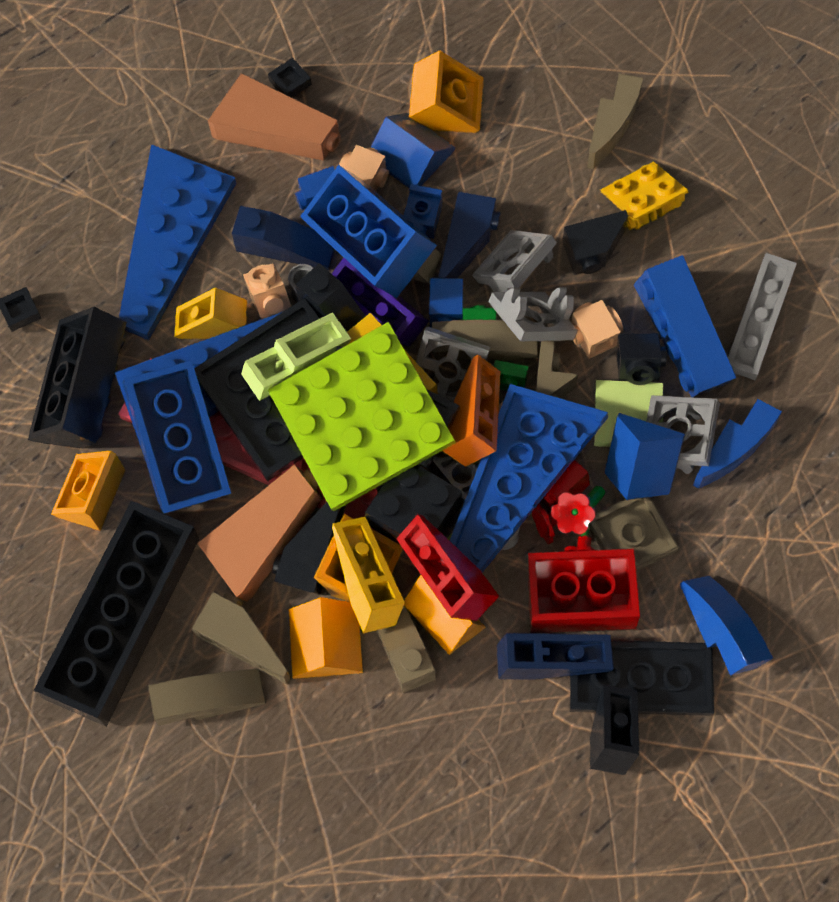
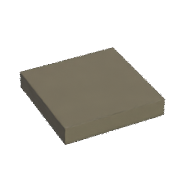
(634, 526)

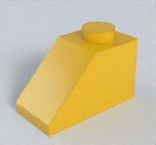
(210, 315)

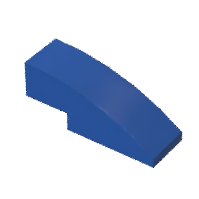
(738, 443)
(725, 625)

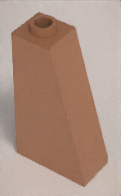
(272, 121)
(255, 534)

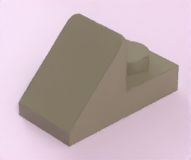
(548, 378)

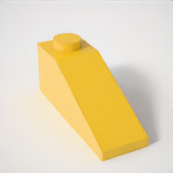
(367, 576)

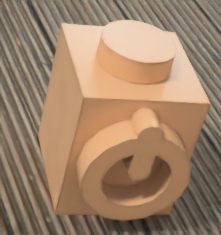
(367, 165)
(267, 290)
(597, 327)

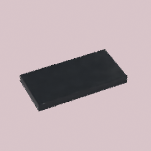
(667, 675)

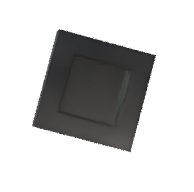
(290, 78)
(19, 309)

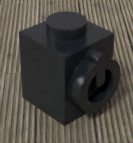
(640, 358)

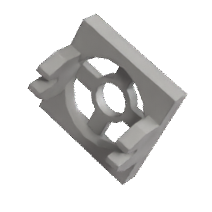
(515, 241)
(557, 309)
(434, 338)
(697, 408)

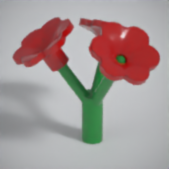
(569, 515)

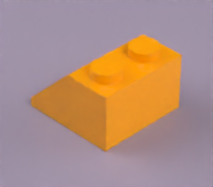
(446, 95)

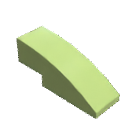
(294, 353)

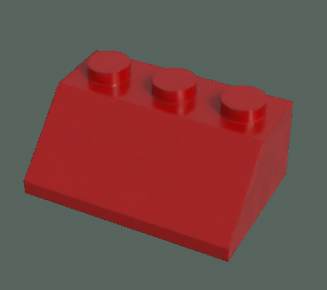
(583, 591)

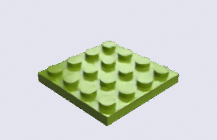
(361, 416)

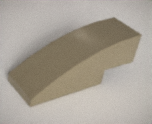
(614, 118)
(492, 333)
(206, 695)

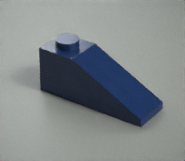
(469, 232)
(279, 238)
(552, 655)

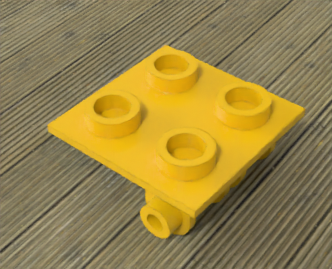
(645, 194)

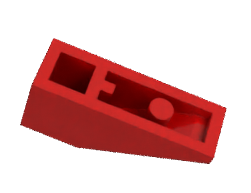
(447, 571)

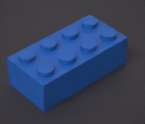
(368, 231)
(176, 437)

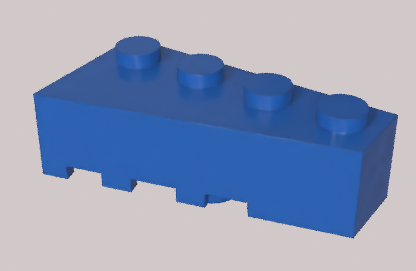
(684, 326)

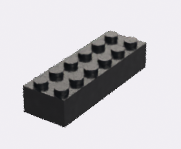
(117, 613)

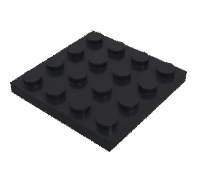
(255, 422)

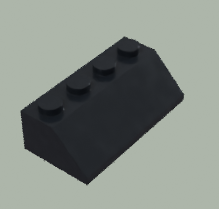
(78, 379)

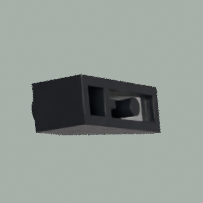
(306, 550)

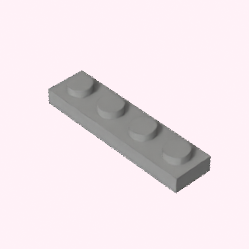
(760, 315)

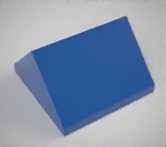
(410, 149)
(642, 457)

